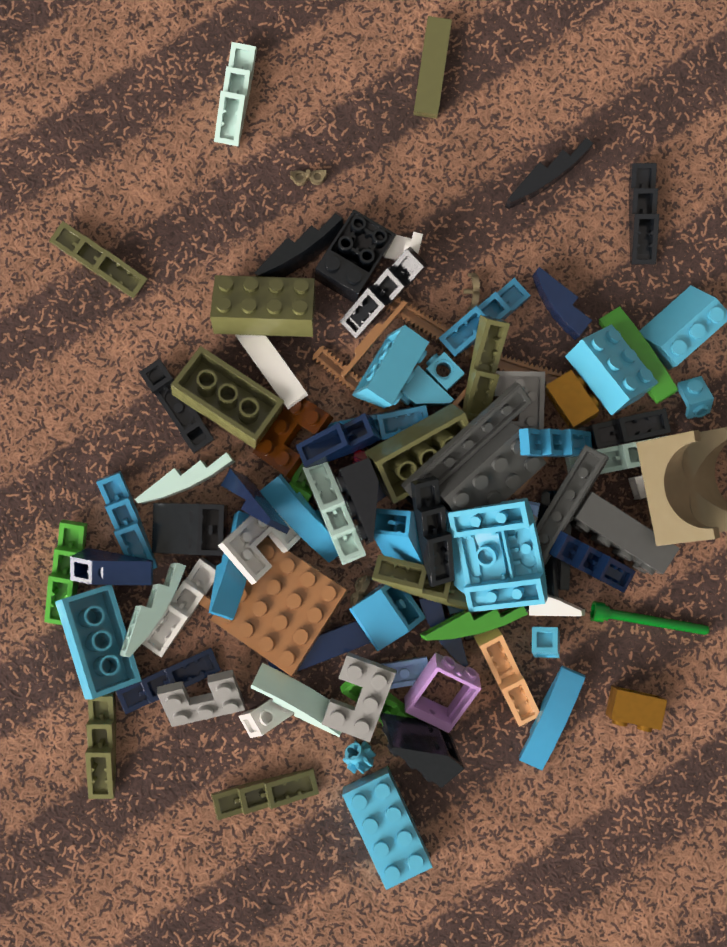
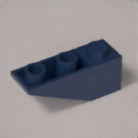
(110, 568)

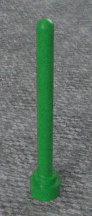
(601, 613)

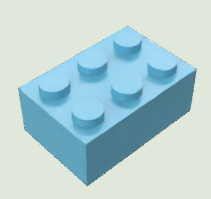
(611, 369)

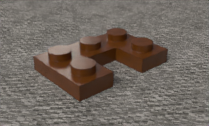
(275, 444)

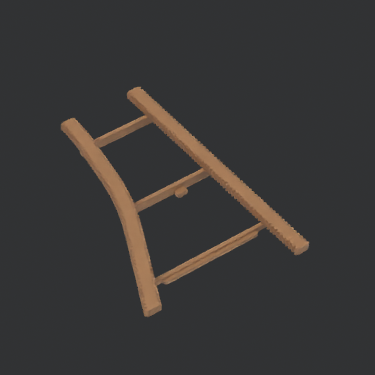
(401, 309)

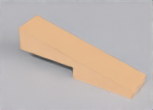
(507, 676)

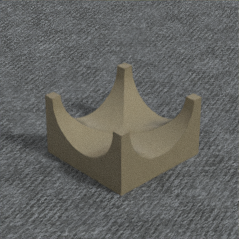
(683, 486)

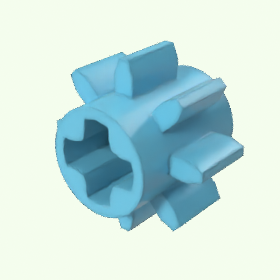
(359, 757)

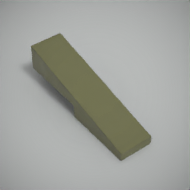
(432, 67)
(484, 363)

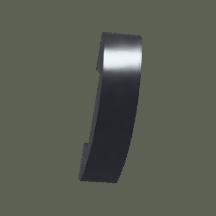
(184, 417)

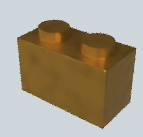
(572, 400)
(636, 708)

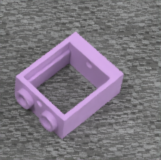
(432, 712)

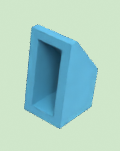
(424, 391)

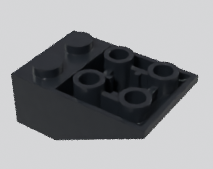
(354, 256)
(361, 488)
(189, 528)
(423, 747)

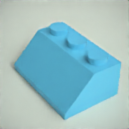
(684, 326)
(392, 368)

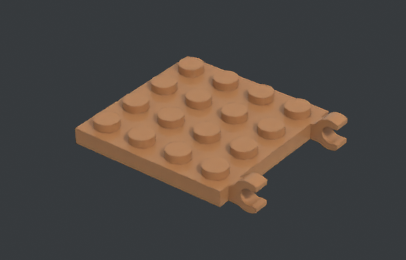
(283, 609)

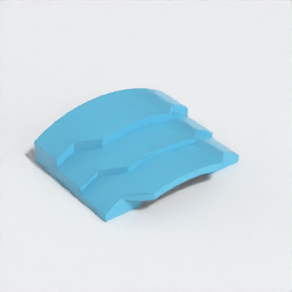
(498, 556)

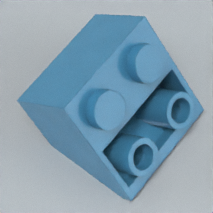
(397, 535)
(386, 615)

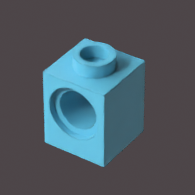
(455, 372)
(545, 642)

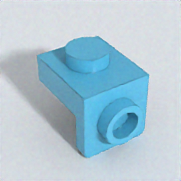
(696, 397)

